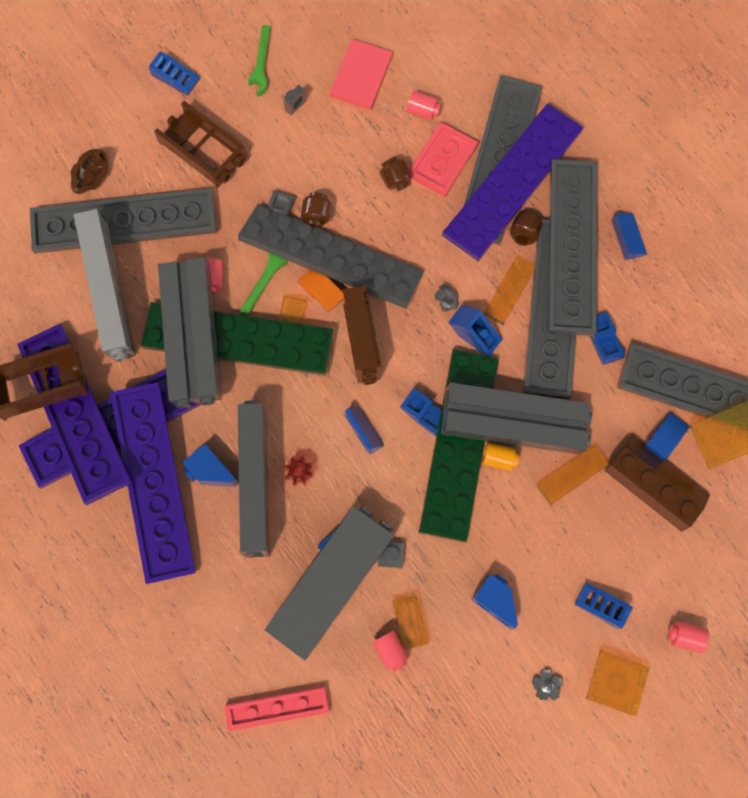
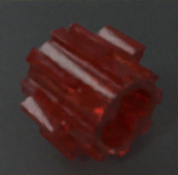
(291, 470)

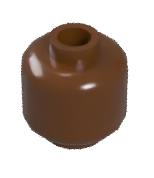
(396, 173)
(316, 209)
(526, 228)

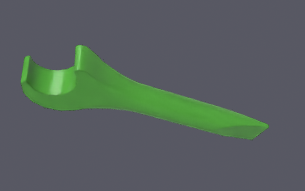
(258, 75)
(273, 265)

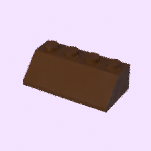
(658, 484)

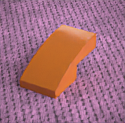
(321, 289)

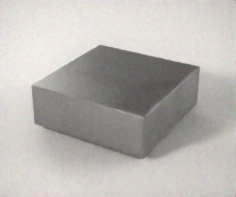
(281, 202)

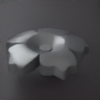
(447, 298)
(546, 685)

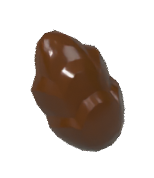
(89, 171)

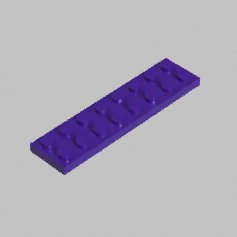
(512, 182)
(79, 428)
(44, 452)
(155, 484)

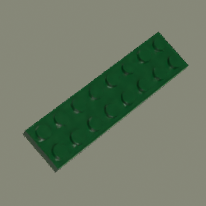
(257, 341)
(456, 459)

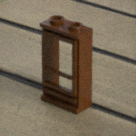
(184, 127)
(362, 335)
(70, 373)

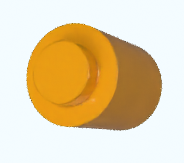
(500, 457)

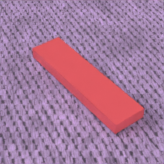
(276, 708)

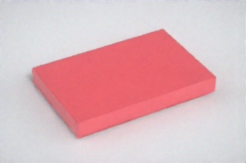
(361, 74)
(443, 159)

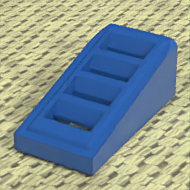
(163, 63)
(607, 598)

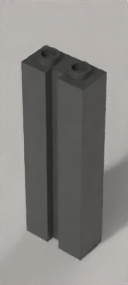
(189, 333)
(516, 418)
(253, 480)
(330, 582)

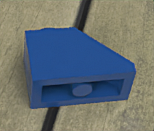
(475, 329)
(207, 469)
(497, 600)

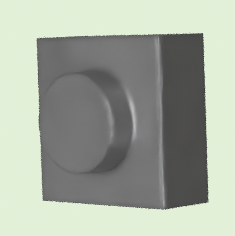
(294, 99)
(392, 556)

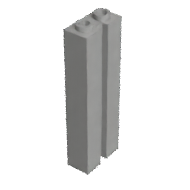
(104, 285)

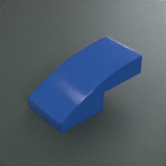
(605, 340)
(422, 411)
(667, 436)

